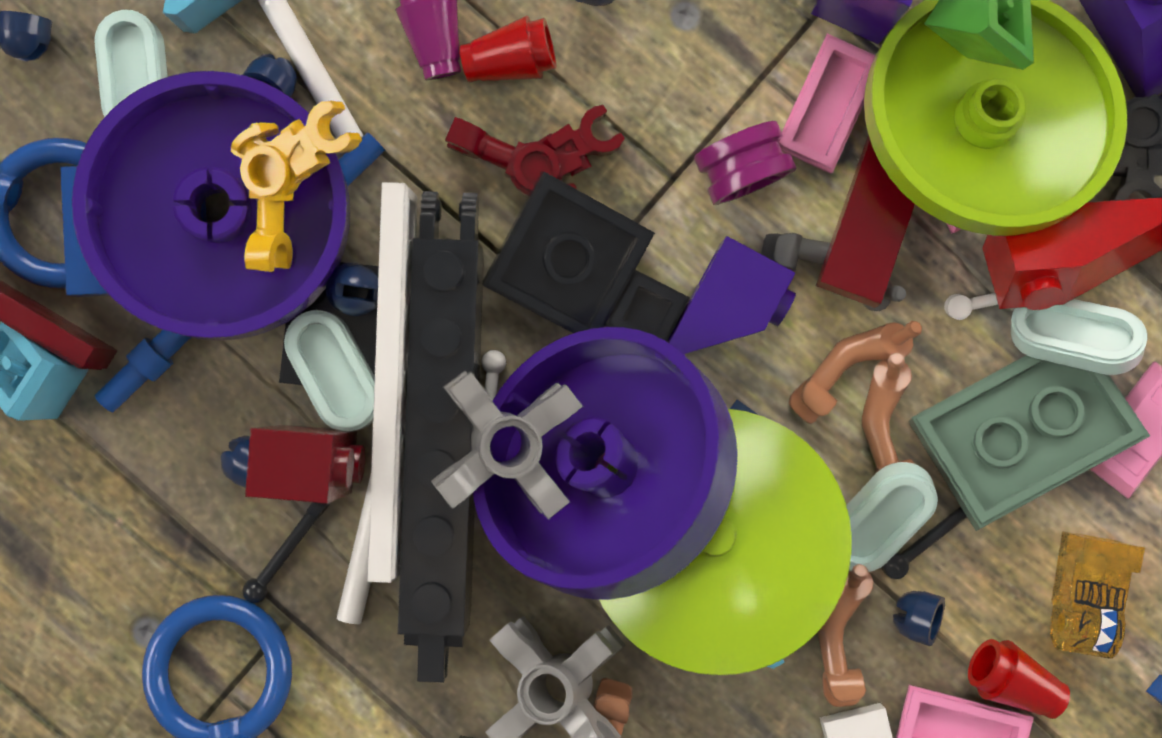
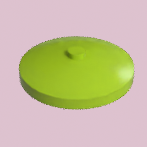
(994, 141)
(764, 573)

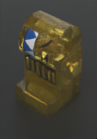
(1092, 594)

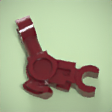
(556, 154)

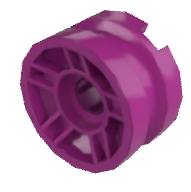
(744, 162)

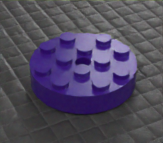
(143, 199)
(655, 425)

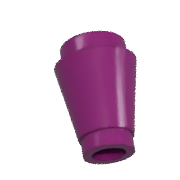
(432, 35)

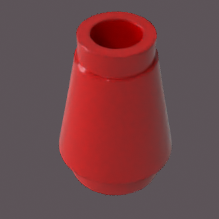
(510, 53)
(1016, 679)

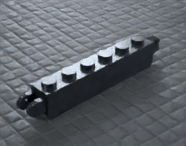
(442, 345)

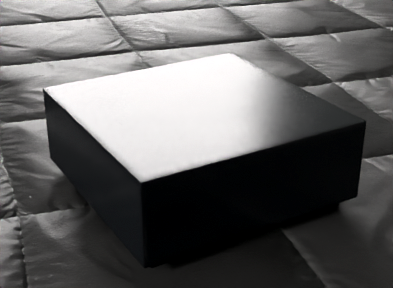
(648, 307)

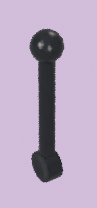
(898, 565)
(256, 588)

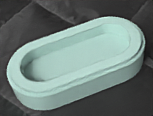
(127, 56)
(1081, 336)
(331, 369)
(889, 513)

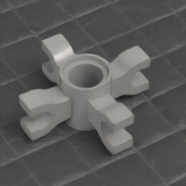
(532, 423)
(524, 649)

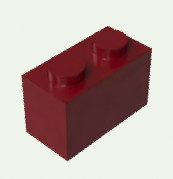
(303, 463)

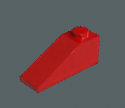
(1073, 254)

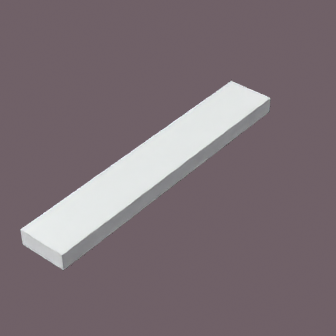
(390, 388)

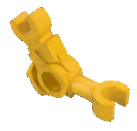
(276, 170)

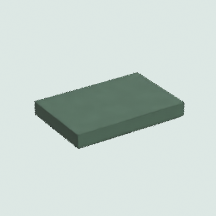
(1024, 434)

